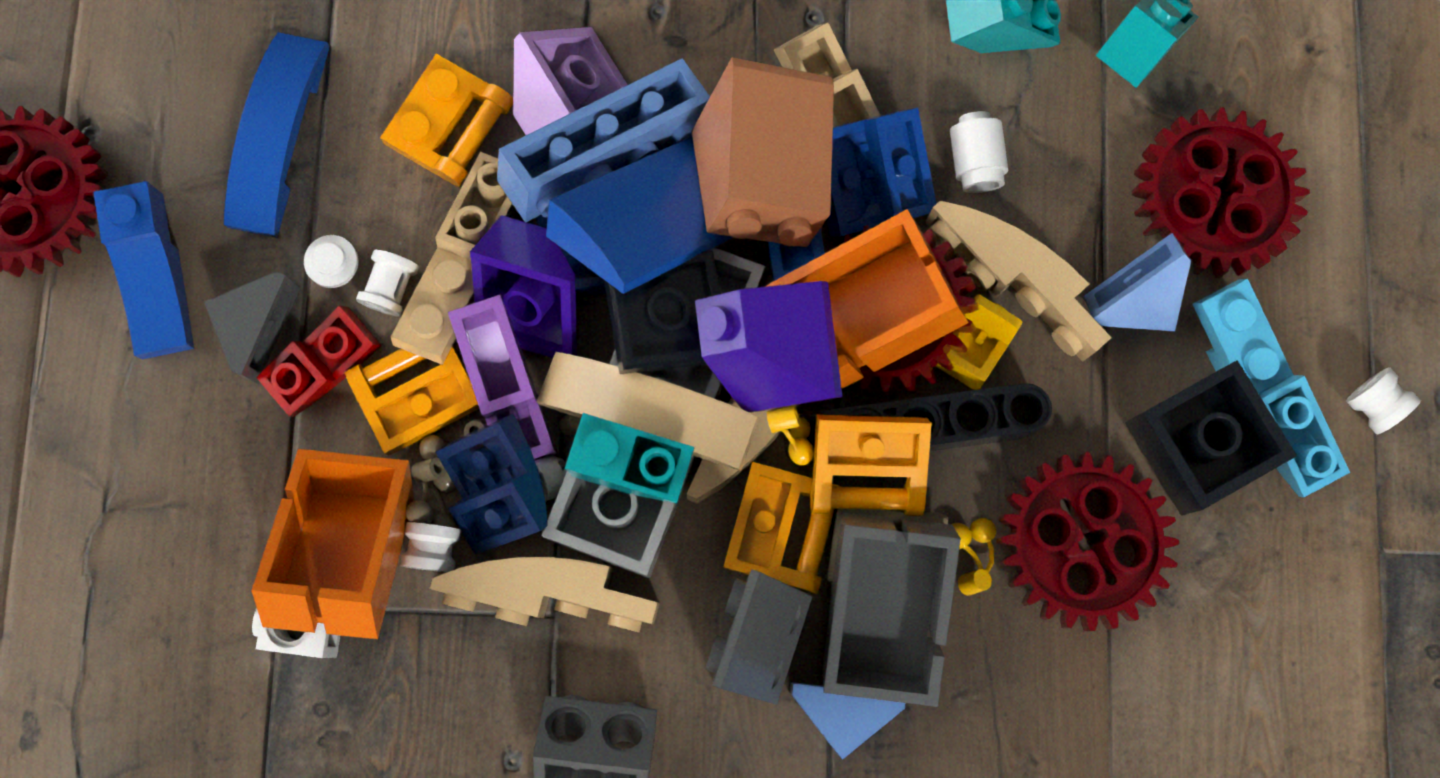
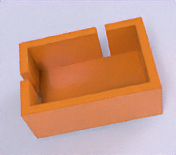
(883, 295)
(347, 548)

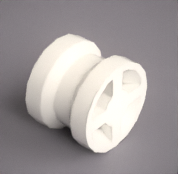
(1383, 401)
(430, 547)

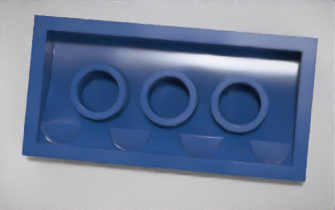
(635, 219)

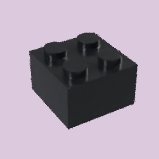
(1210, 439)

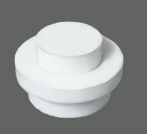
(331, 261)

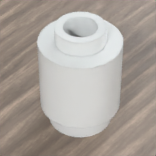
(979, 152)

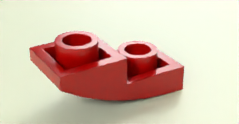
(319, 363)

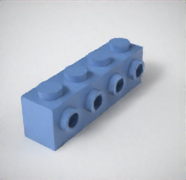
(601, 138)

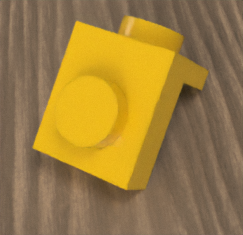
(985, 346)

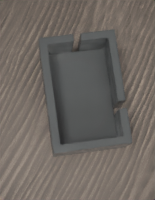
(882, 603)

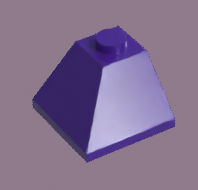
(533, 282)
(771, 344)

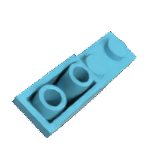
(1242, 333)

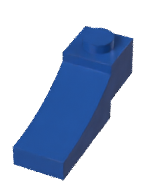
(146, 268)

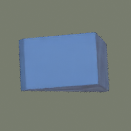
(1144, 291)
(843, 719)

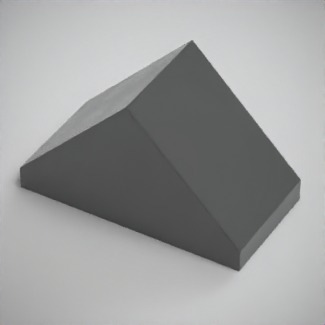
(251, 321)

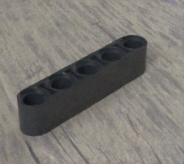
(941, 410)

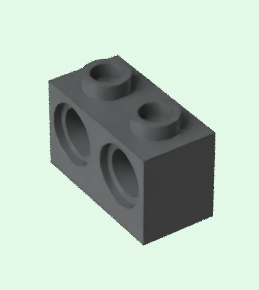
(598, 730)

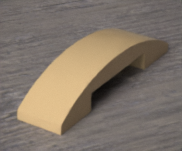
(650, 405)

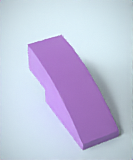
(500, 371)

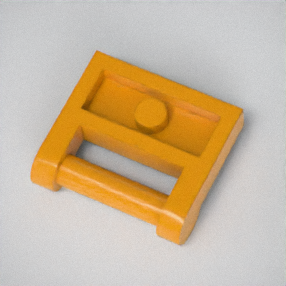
(434, 112)
(416, 406)
(870, 448)
(765, 526)

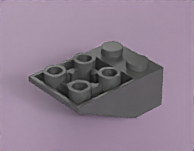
(761, 637)

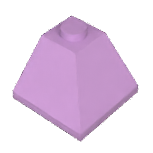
(559, 75)

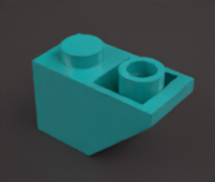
(1004, 24)
(1146, 37)
(628, 459)

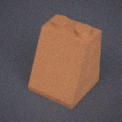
(766, 153)

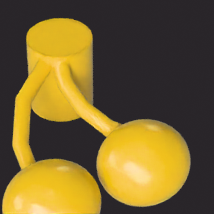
(785, 418)
(982, 531)

